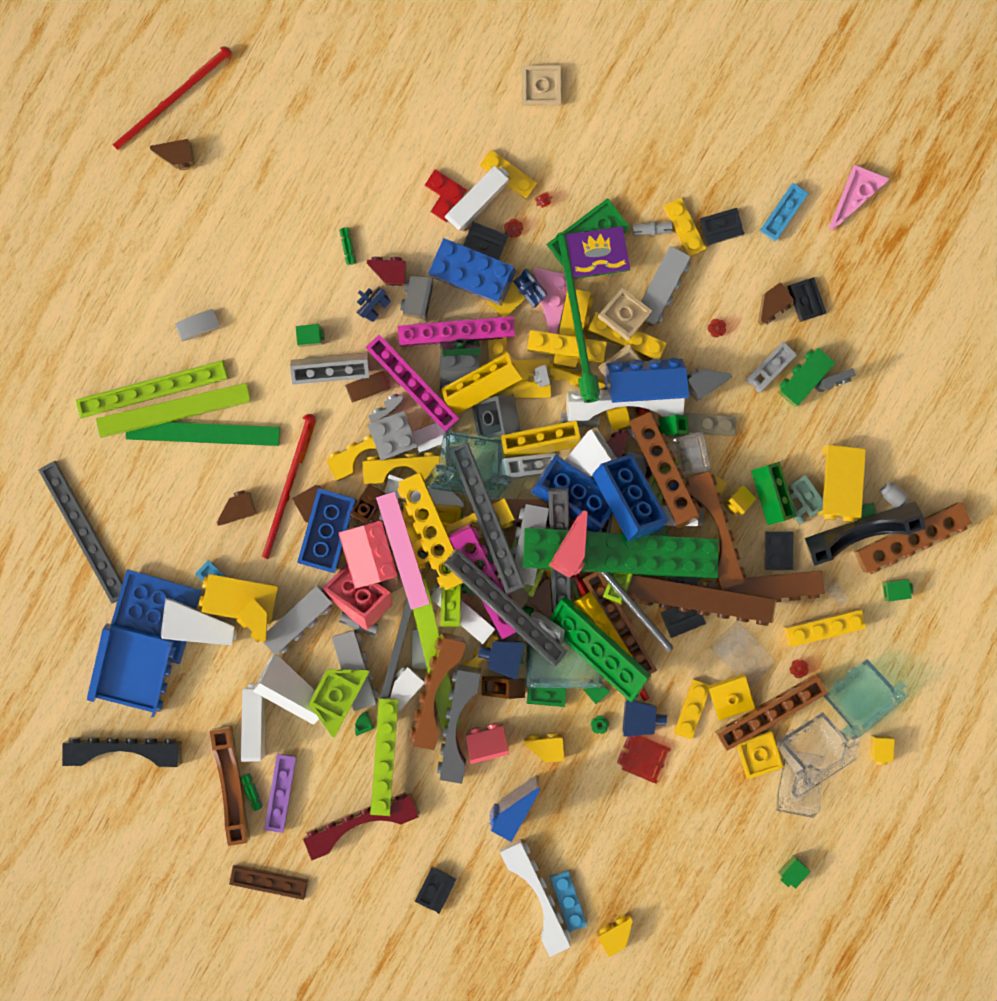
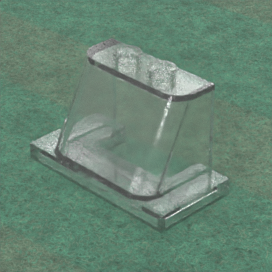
(816, 752)

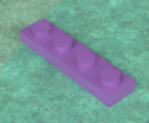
(280, 793)

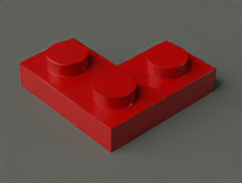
(449, 193)

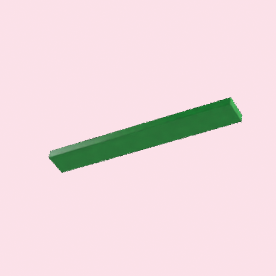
(208, 434)

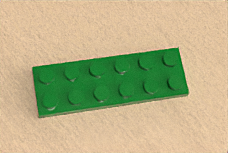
(600, 650)

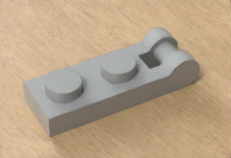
(771, 366)

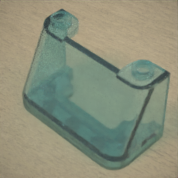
(569, 673)

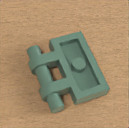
(807, 496)

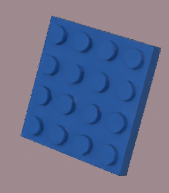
(143, 603)

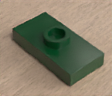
(460, 347)

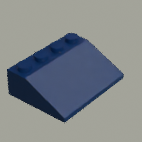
(512, 809)

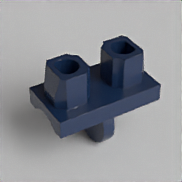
(530, 288)
(366, 310)

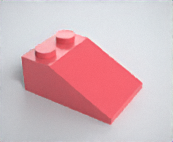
(572, 550)
(361, 604)
(487, 743)

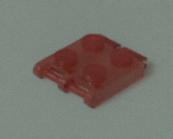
(643, 757)

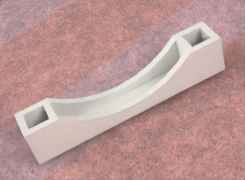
(581, 411)
(518, 861)

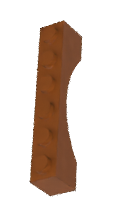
(704, 492)
(447, 655)
(233, 800)

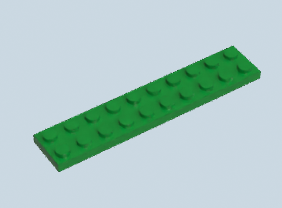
(617, 555)

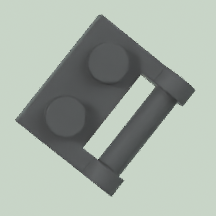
(839, 379)

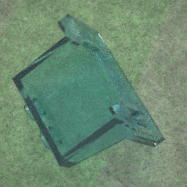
(488, 458)
(864, 698)

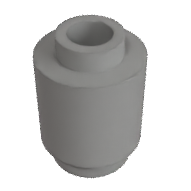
(894, 494)

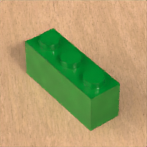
(805, 376)
(773, 493)

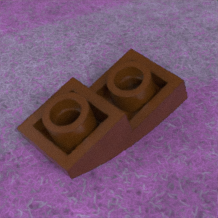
(367, 387)

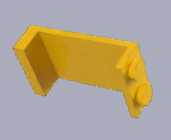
(843, 483)
(229, 596)

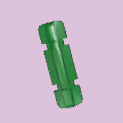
(347, 246)
(251, 792)

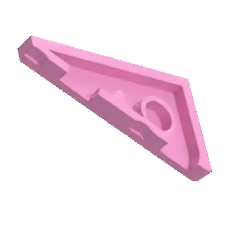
(858, 188)
(553, 304)

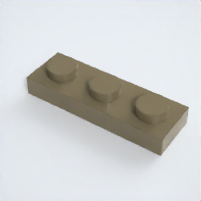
(711, 424)

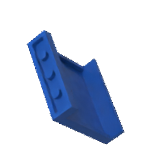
(131, 668)

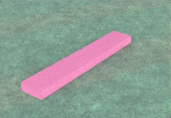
(403, 550)

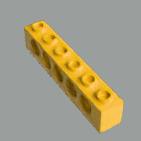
(406, 488)
(502, 510)

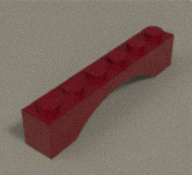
(322, 841)

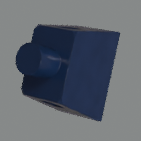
(503, 657)
(641, 718)

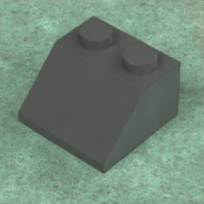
(418, 297)
(456, 367)
(705, 381)
(496, 416)

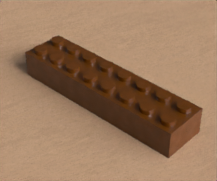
(703, 599)

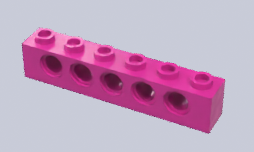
(450, 331)
(412, 383)
(460, 539)

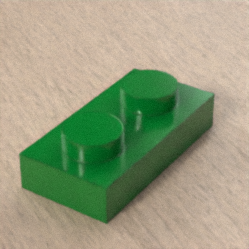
(546, 696)

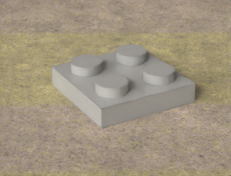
(392, 435)

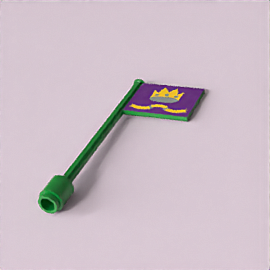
(589, 256)

